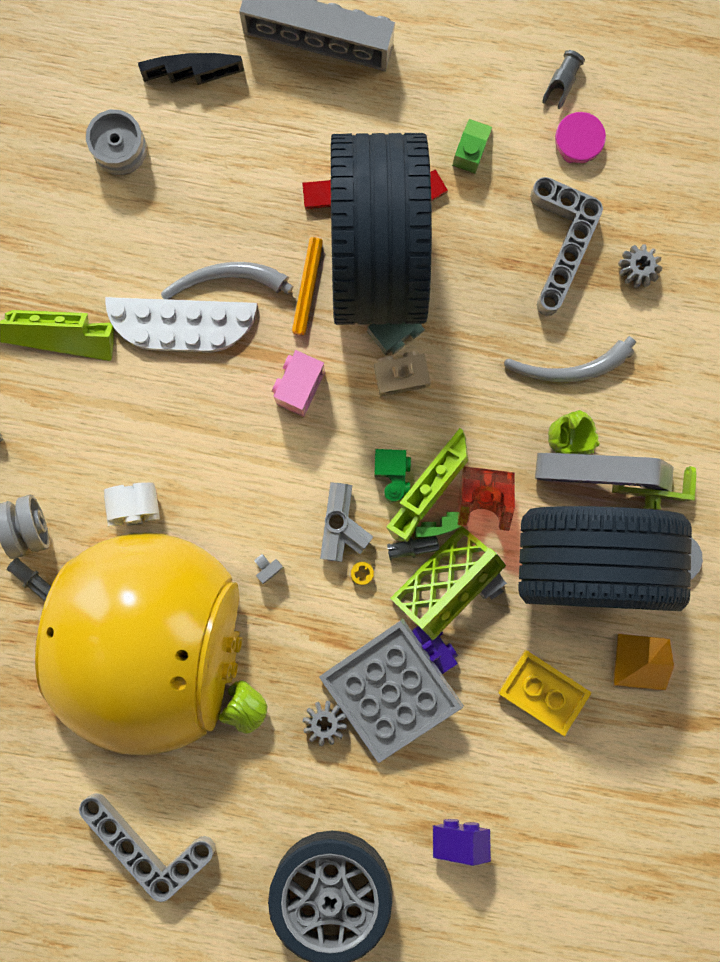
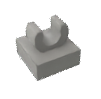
(268, 569)

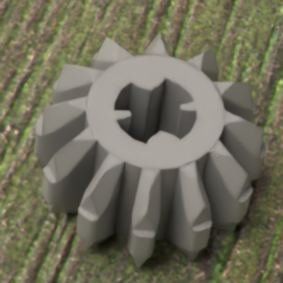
(647, 260)
(332, 718)

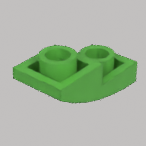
(447, 525)

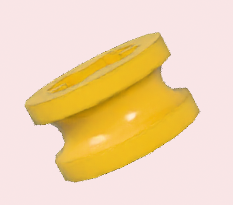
(355, 568)

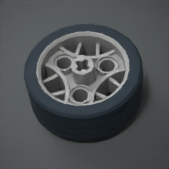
(330, 898)

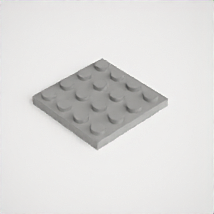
(391, 691)

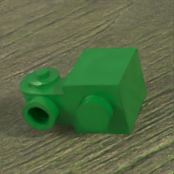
(394, 466)

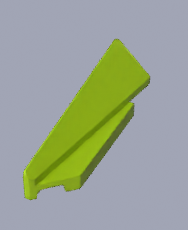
(58, 333)
(429, 487)

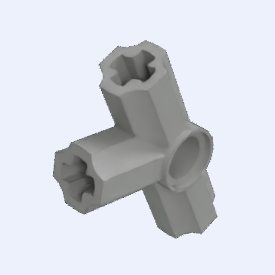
(349, 533)

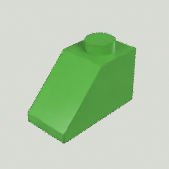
(471, 146)

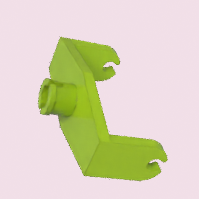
(654, 497)

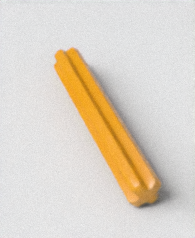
(307, 286)

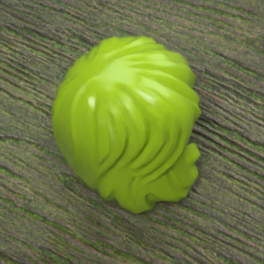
(573, 434)
(246, 709)

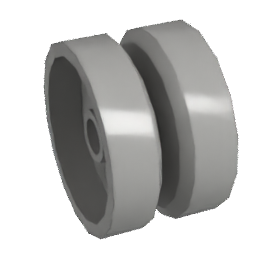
(116, 142)
(22, 527)

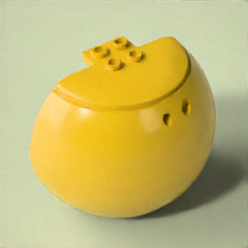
(139, 643)

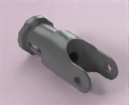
(565, 75)

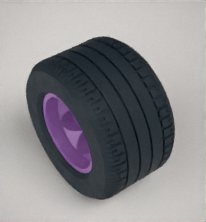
(605, 558)

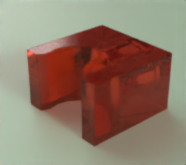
(489, 491)

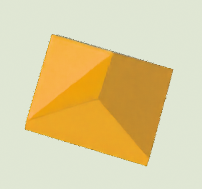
(643, 662)

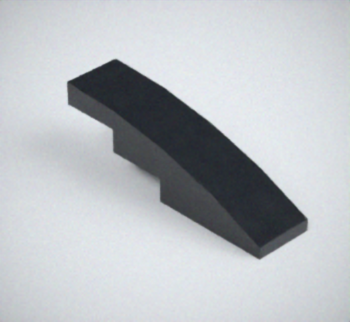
(203, 66)

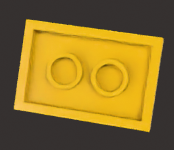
(544, 692)

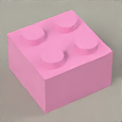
(298, 383)

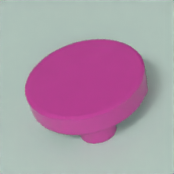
(580, 137)

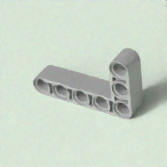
(571, 243)
(603, 469)
(142, 852)

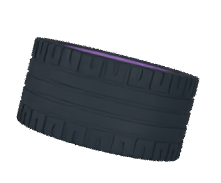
(380, 228)

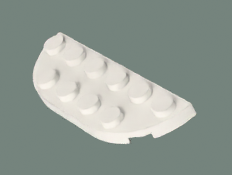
(180, 323)

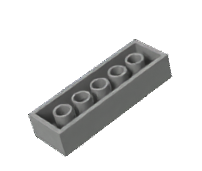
(321, 29)

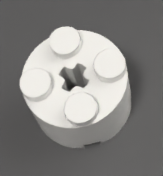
(131, 504)

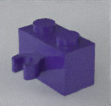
(439, 653)
(461, 842)

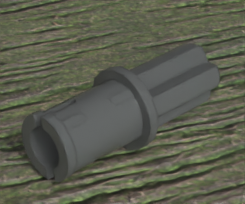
(413, 547)
(29, 578)

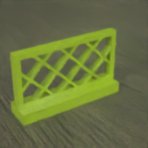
(459, 592)

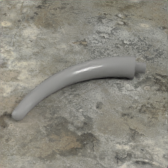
(247, 270)
(595, 368)

